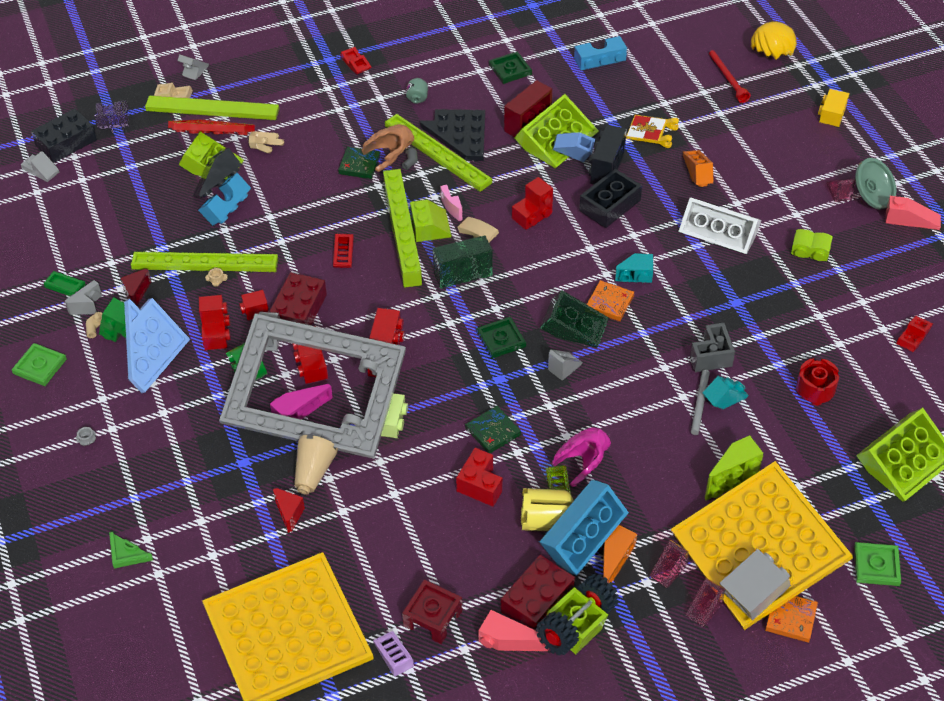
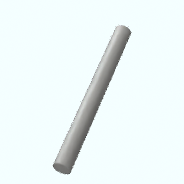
(700, 403)

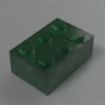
(463, 261)

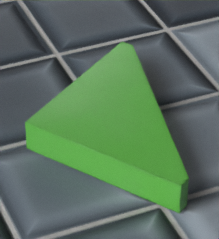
(126, 553)

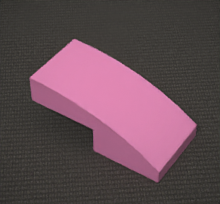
(452, 204)

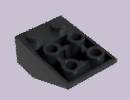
(217, 168)

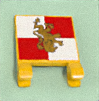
(651, 130)

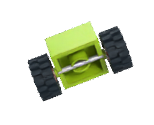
(578, 616)

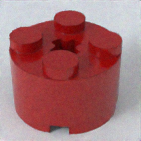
(817, 381)

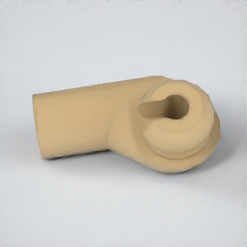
(92, 323)

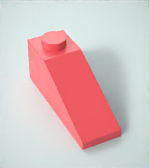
(910, 213)
(508, 635)

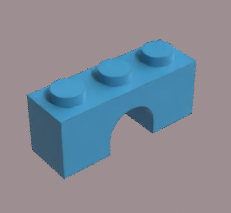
(590, 57)
(216, 209)

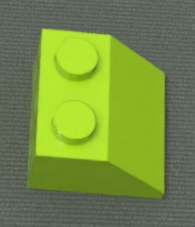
(429, 221)

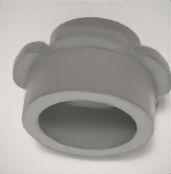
(83, 433)

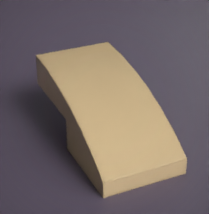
(169, 90)
(477, 228)

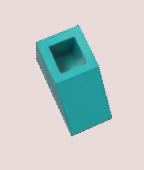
(635, 269)
(725, 392)

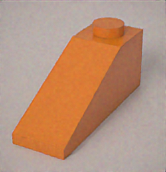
(699, 167)
(617, 550)

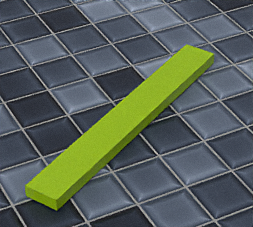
(212, 107)
(444, 156)
(204, 261)

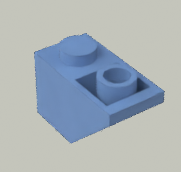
(574, 145)

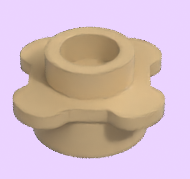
(216, 276)

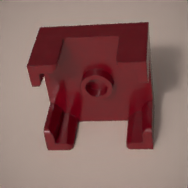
(432, 609)

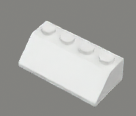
(719, 225)

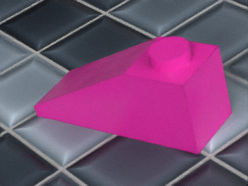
(301, 402)

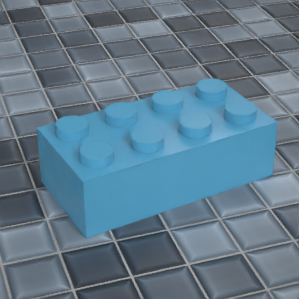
(584, 527)

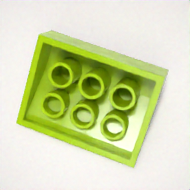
(559, 118)
(906, 455)

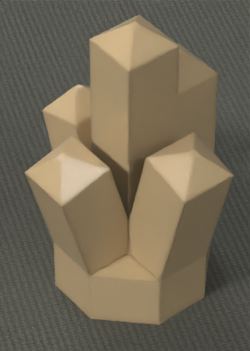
(258, 140)

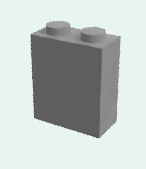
(756, 583)

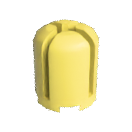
(543, 508)

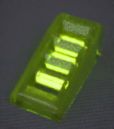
(557, 471)

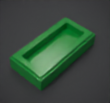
(63, 283)

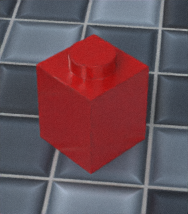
(253, 304)

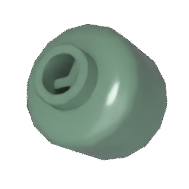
(417, 90)

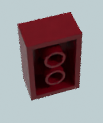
(526, 107)
(300, 299)
(536, 592)

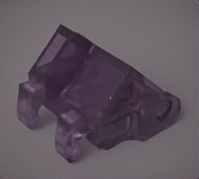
(112, 115)

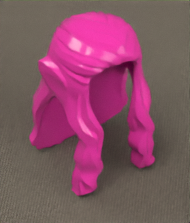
(588, 445)

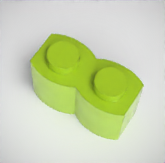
(811, 245)

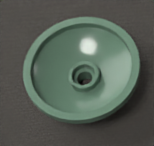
(875, 182)

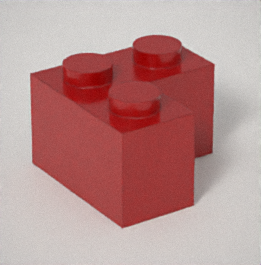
(535, 205)
(214, 322)
(311, 362)
(477, 480)

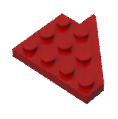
(208, 126)

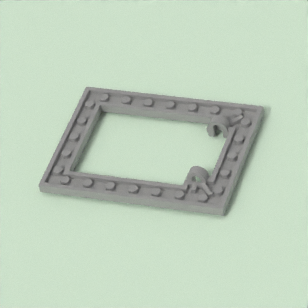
(378, 356)

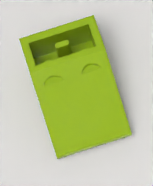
(200, 152)
(736, 465)

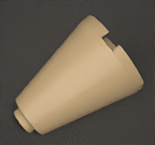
(312, 462)

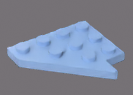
(151, 342)

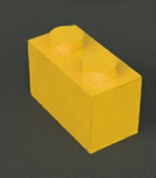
(833, 107)

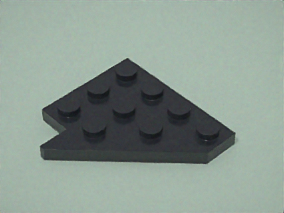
(460, 131)

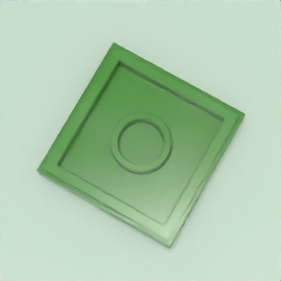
(39, 364)
(877, 564)

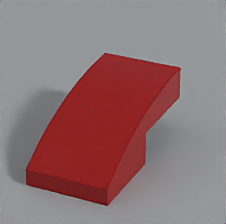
(355, 61)
(914, 333)

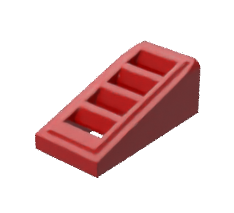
(343, 239)

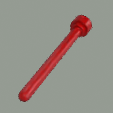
(741, 93)

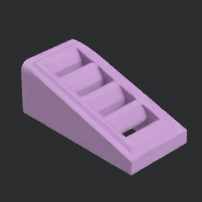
(400, 666)

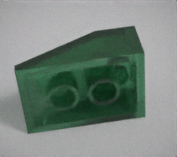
(574, 320)

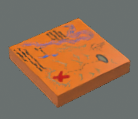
(611, 300)
(793, 619)

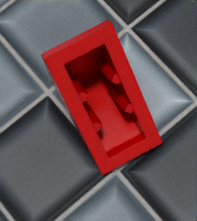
(289, 506)

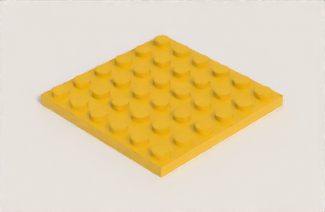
(767, 516)
(287, 630)

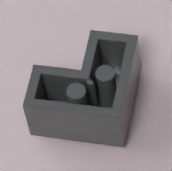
(714, 351)

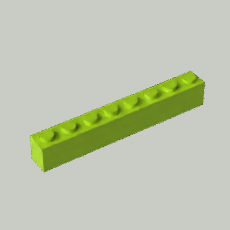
(402, 228)

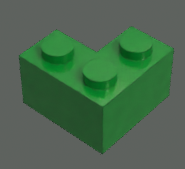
(113, 321)

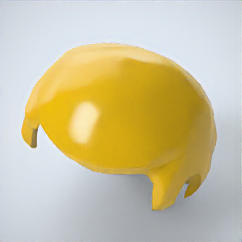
(774, 39)

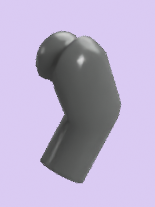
(412, 158)

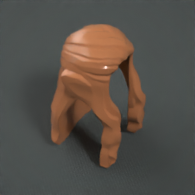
(395, 138)

